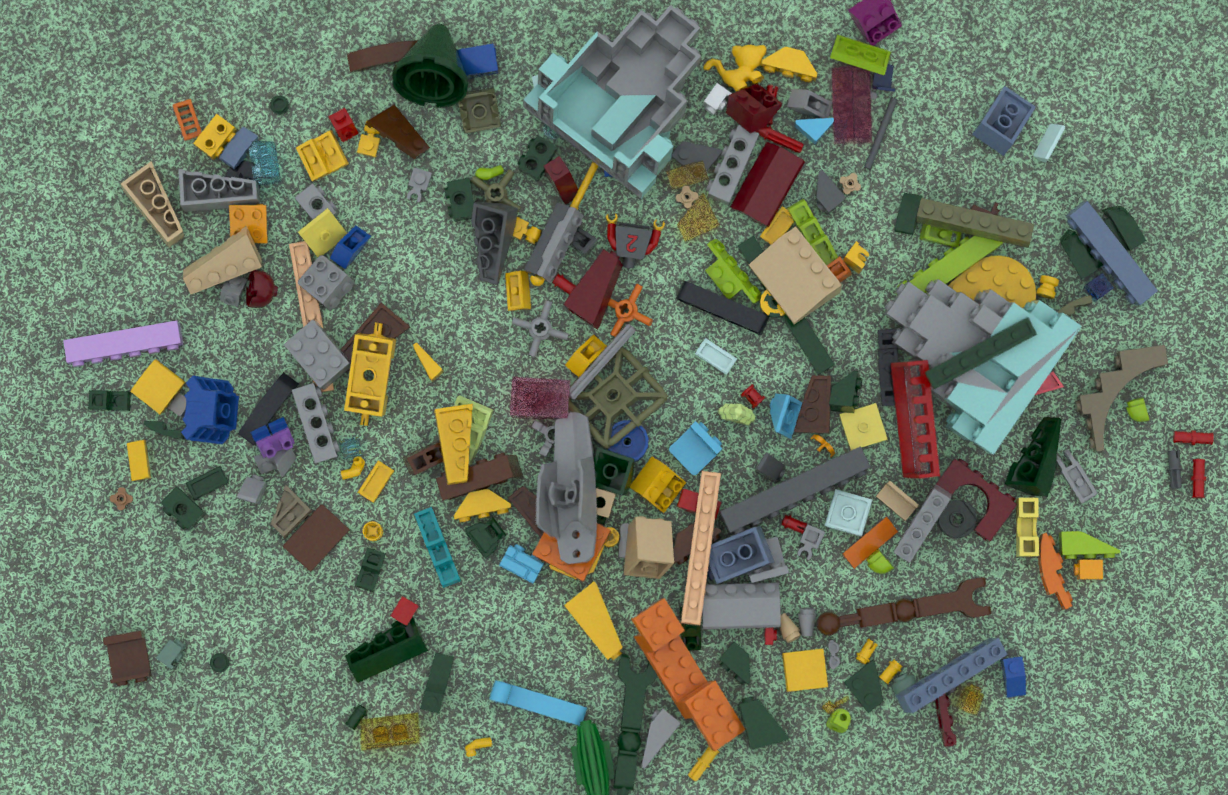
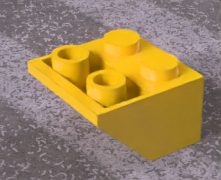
(657, 484)

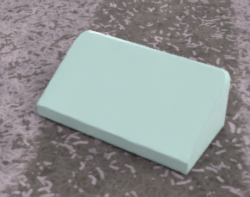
(1048, 142)

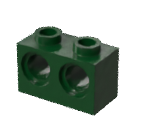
(539, 159)

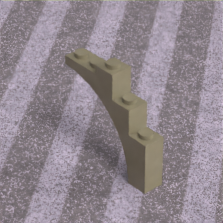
(1111, 383)

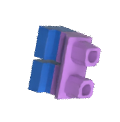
(280, 438)

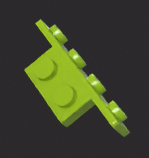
(728, 275)

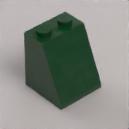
(760, 724)

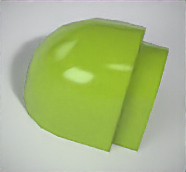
(1137, 410)
(879, 563)
(839, 720)

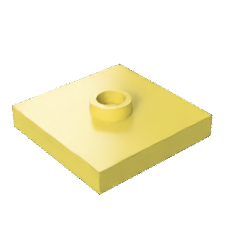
(322, 233)
(863, 427)

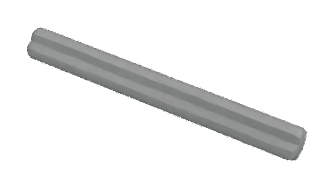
(601, 361)

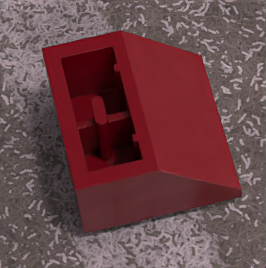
(752, 107)

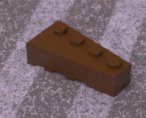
(482, 476)

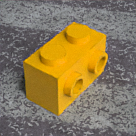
(215, 137)

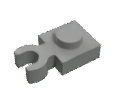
(419, 181)
(811, 538)

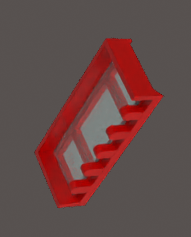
(915, 419)

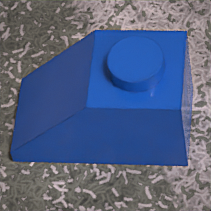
(349, 247)
(1014, 676)

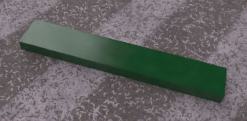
(980, 353)

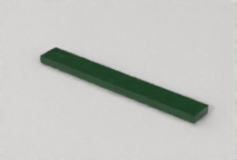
(801, 330)

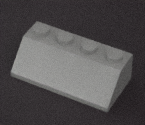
(741, 606)

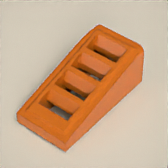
(176, 106)

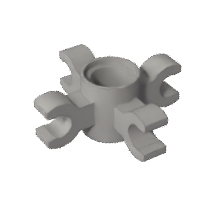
(544, 430)

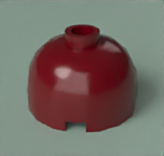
(260, 289)

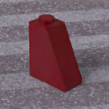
(561, 179)

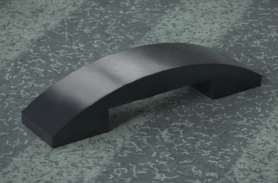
(886, 355)
(268, 406)

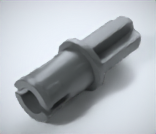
(1174, 469)

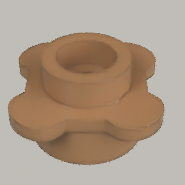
(126, 498)

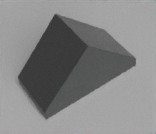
(583, 242)

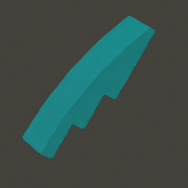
(437, 547)

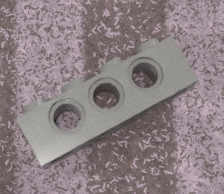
(725, 193)
(301, 395)
(922, 523)

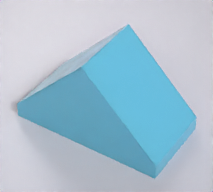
(814, 128)

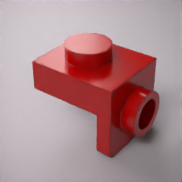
(343, 125)
(769, 636)

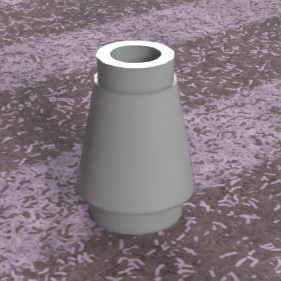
(807, 621)

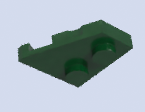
(866, 686)

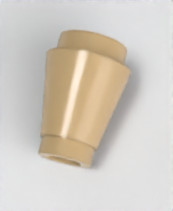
(788, 629)

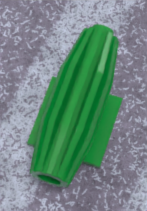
(592, 760)

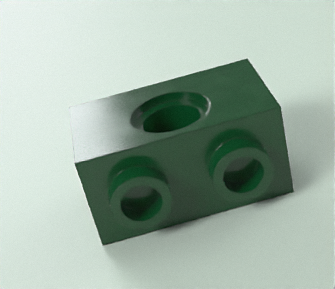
(460, 188)
(193, 513)

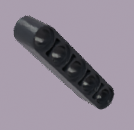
(722, 307)

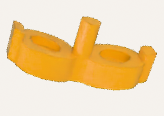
(824, 443)

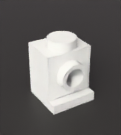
(716, 99)

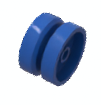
(638, 439)

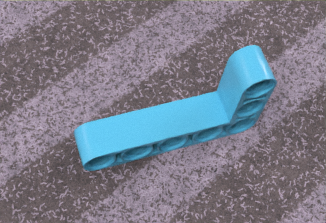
(537, 702)

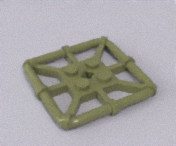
(626, 397)

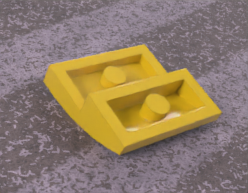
(322, 155)
(157, 386)
(805, 670)

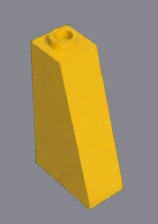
(594, 619)

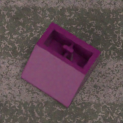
(875, 19)

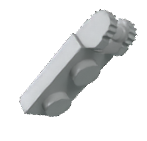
(1076, 478)

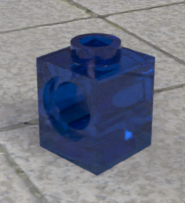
(1098, 287)

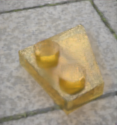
(697, 220)

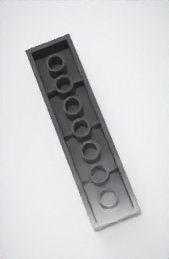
(794, 490)

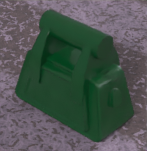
(483, 538)

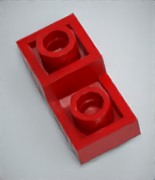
(689, 499)

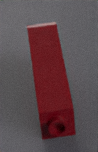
(595, 289)

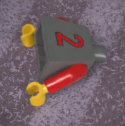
(632, 240)

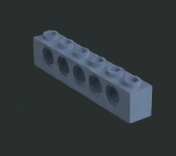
(951, 675)

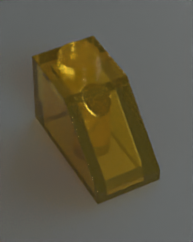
(970, 699)

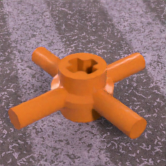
(633, 311)

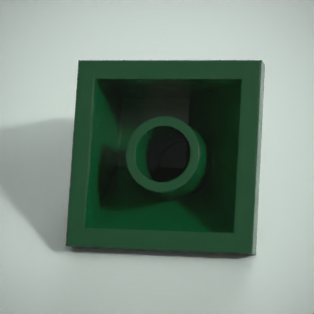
(613, 471)

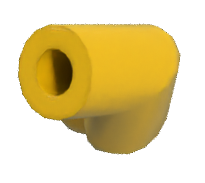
(355, 470)
(476, 744)

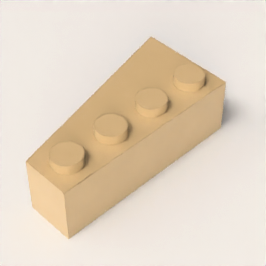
(151, 200)
(223, 263)

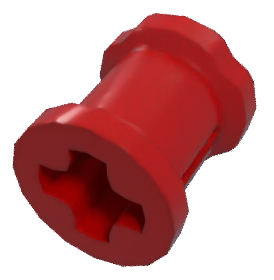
(753, 396)

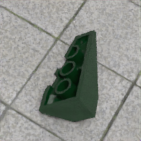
(1037, 465)

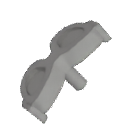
(834, 660)

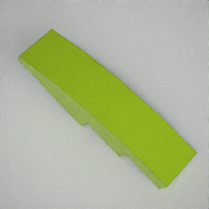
(812, 231)

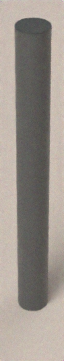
(880, 134)

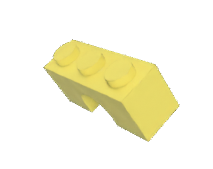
(1026, 534)

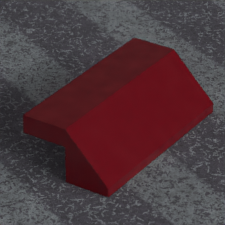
(767, 184)

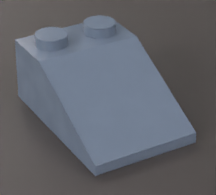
(1004, 121)
(739, 554)

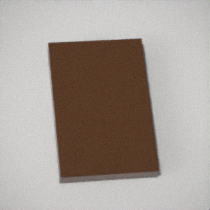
(316, 538)

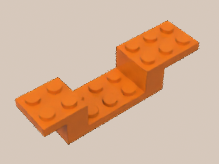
(682, 677)

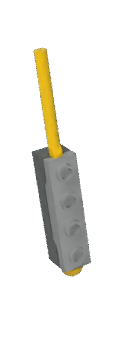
(557, 236)

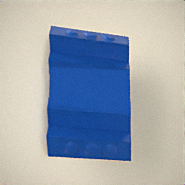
(210, 410)

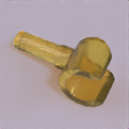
(830, 707)

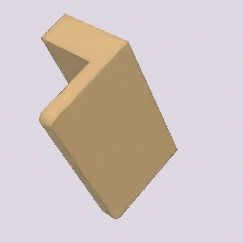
(897, 500)

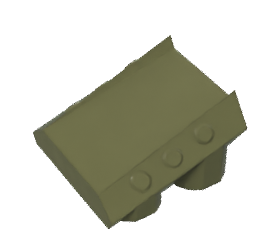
(479, 110)

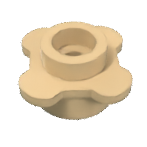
(850, 188)
(686, 202)

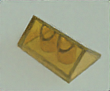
(390, 731)

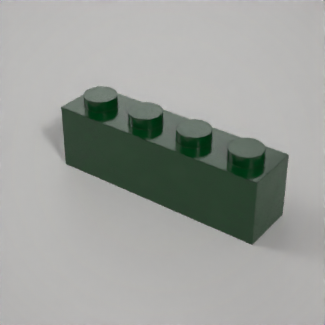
(386, 650)

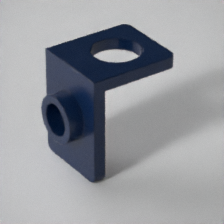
(883, 82)

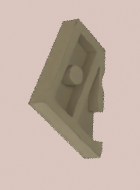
(289, 512)

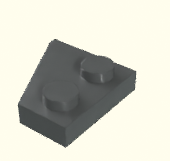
(691, 152)

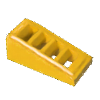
(430, 366)

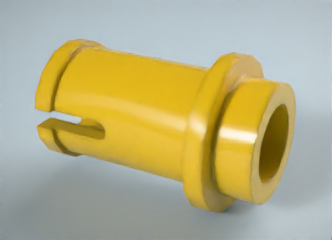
(866, 651)
(889, 673)

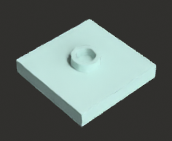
(848, 513)

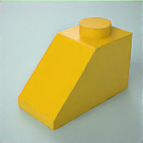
(585, 355)

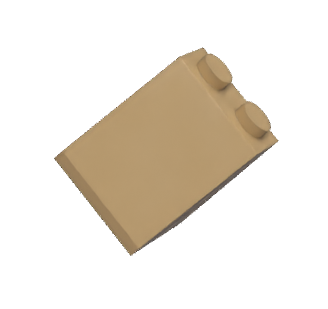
(649, 548)

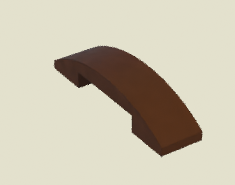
(378, 55)

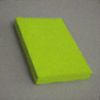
(860, 54)

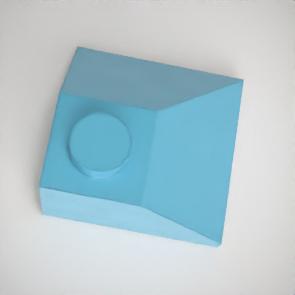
(784, 413)

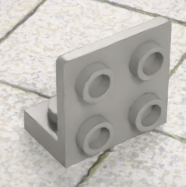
(774, 569)

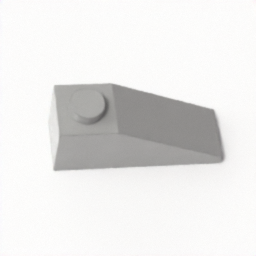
(659, 732)

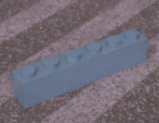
(1111, 253)

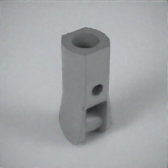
(623, 532)

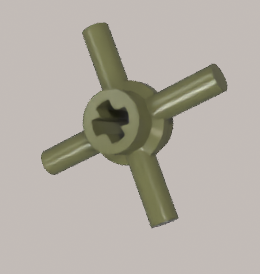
(494, 187)

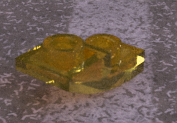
(687, 174)

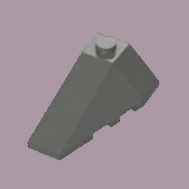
(493, 232)

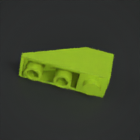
(1080, 543)

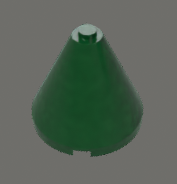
(431, 71)

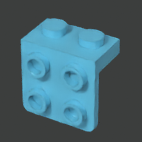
(695, 448)

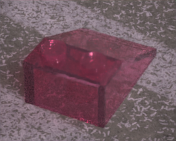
(539, 398)

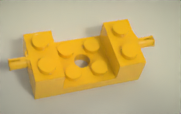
(374, 354)

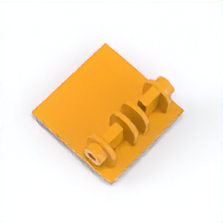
(251, 216)

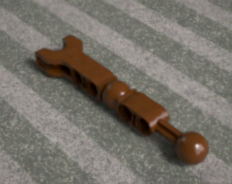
(906, 609)

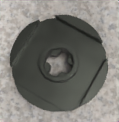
(968, 519)

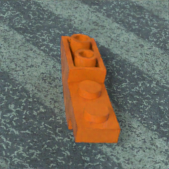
(1049, 563)

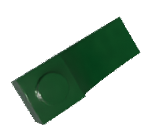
(437, 683)

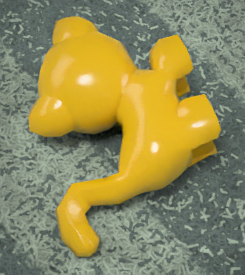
(747, 58)

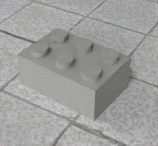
(318, 354)

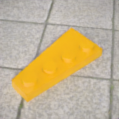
(454, 437)

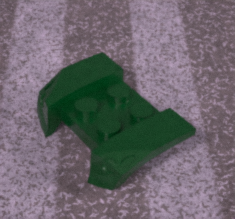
(1120, 224)

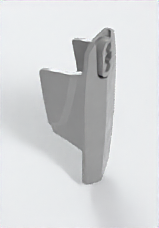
(568, 491)

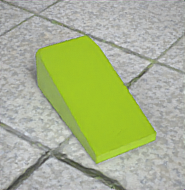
(939, 235)

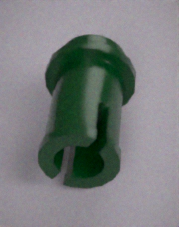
(356, 716)

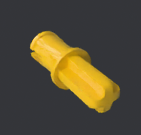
(702, 763)

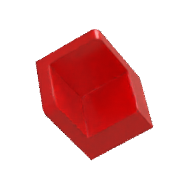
(404, 610)

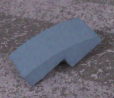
(237, 148)

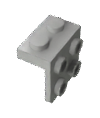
(326, 282)

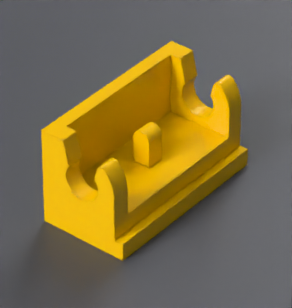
(854, 259)

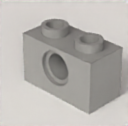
(310, 196)

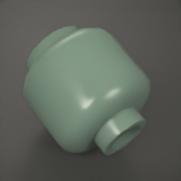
(902, 682)

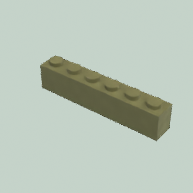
(975, 223)

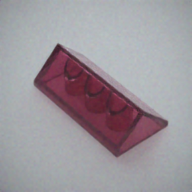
(851, 105)

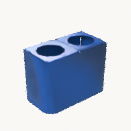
(479, 60)

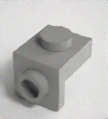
(233, 290)

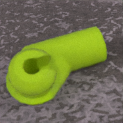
(488, 173)

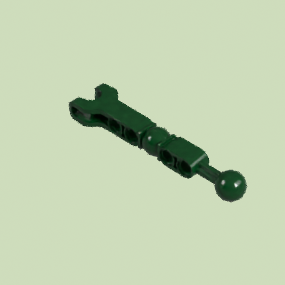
(629, 739)

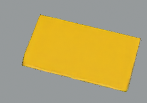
(518, 290)
(138, 460)

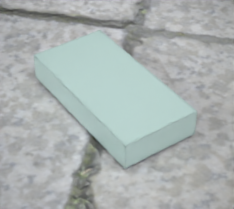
(715, 356)

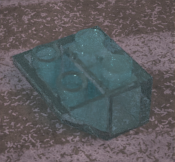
(266, 162)

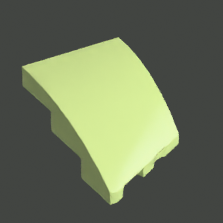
(480, 420)

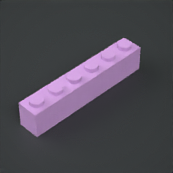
(123, 342)

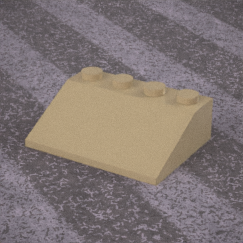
(795, 275)

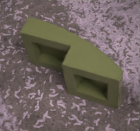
(1069, 308)

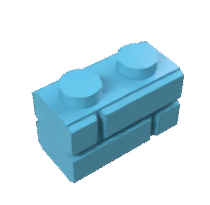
(521, 564)

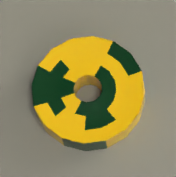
(768, 308)

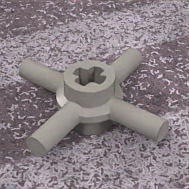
(536, 323)

